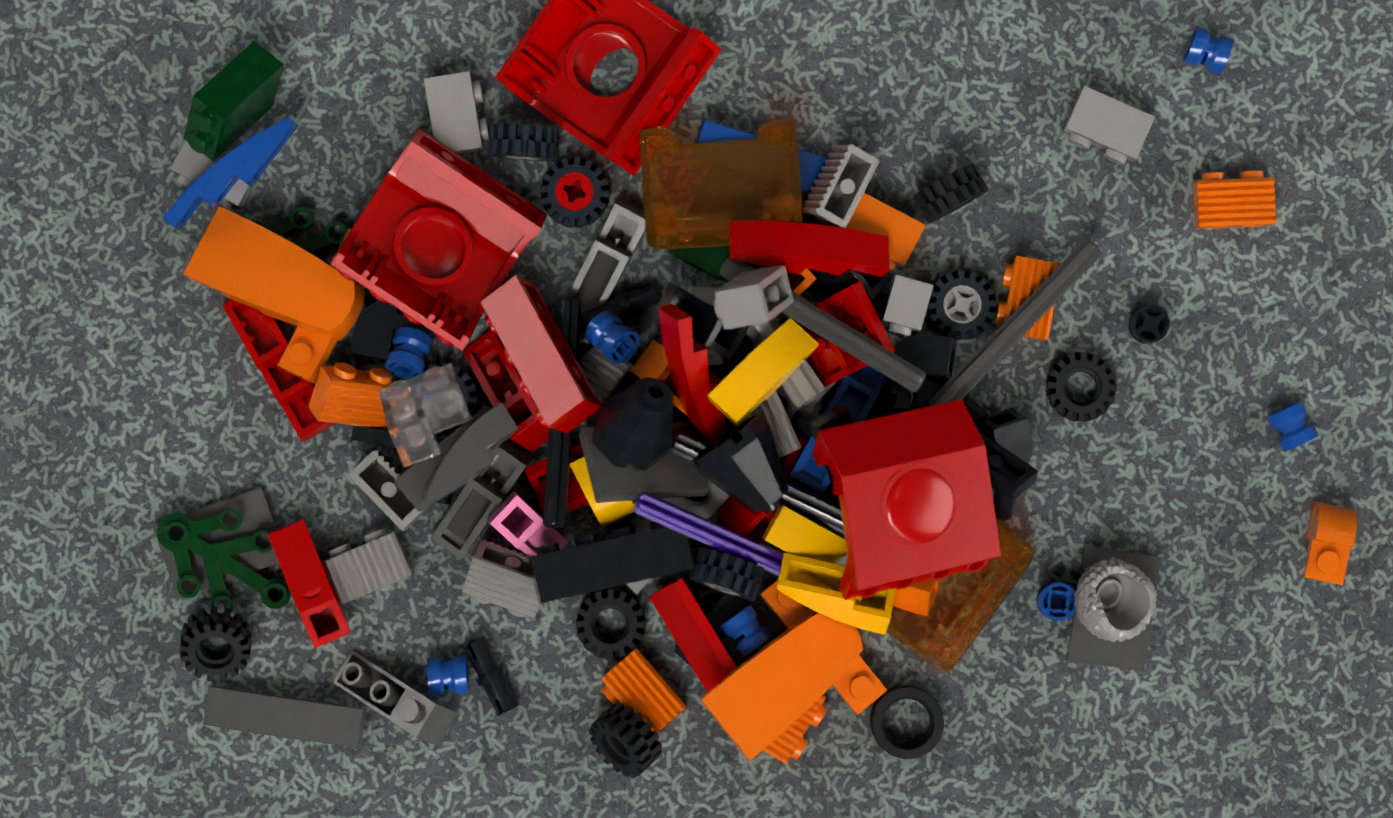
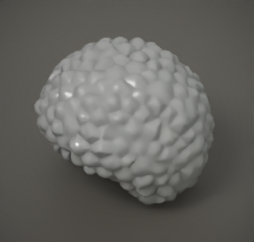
(1114, 600)

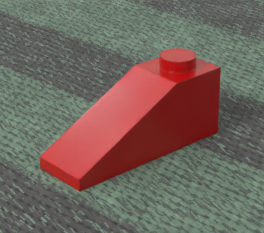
(501, 384)

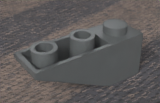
(395, 698)

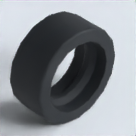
(934, 732)

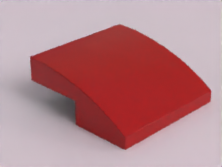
(857, 311)

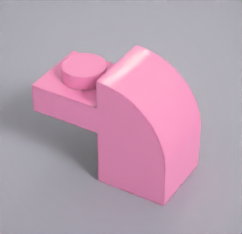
(524, 525)

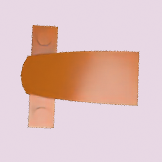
(282, 283)
(790, 675)

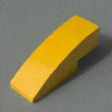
(762, 371)
(805, 538)
(817, 587)

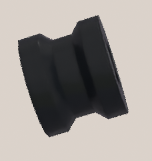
(1154, 320)

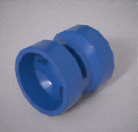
(1208, 50)
(615, 339)
(407, 357)
(1291, 424)
(1051, 601)
(746, 631)
(448, 675)

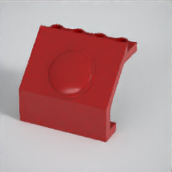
(568, 40)
(437, 239)
(911, 497)

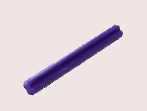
(708, 532)

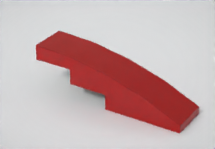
(809, 246)
(266, 345)
(690, 373)

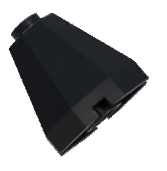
(635, 424)
(746, 466)

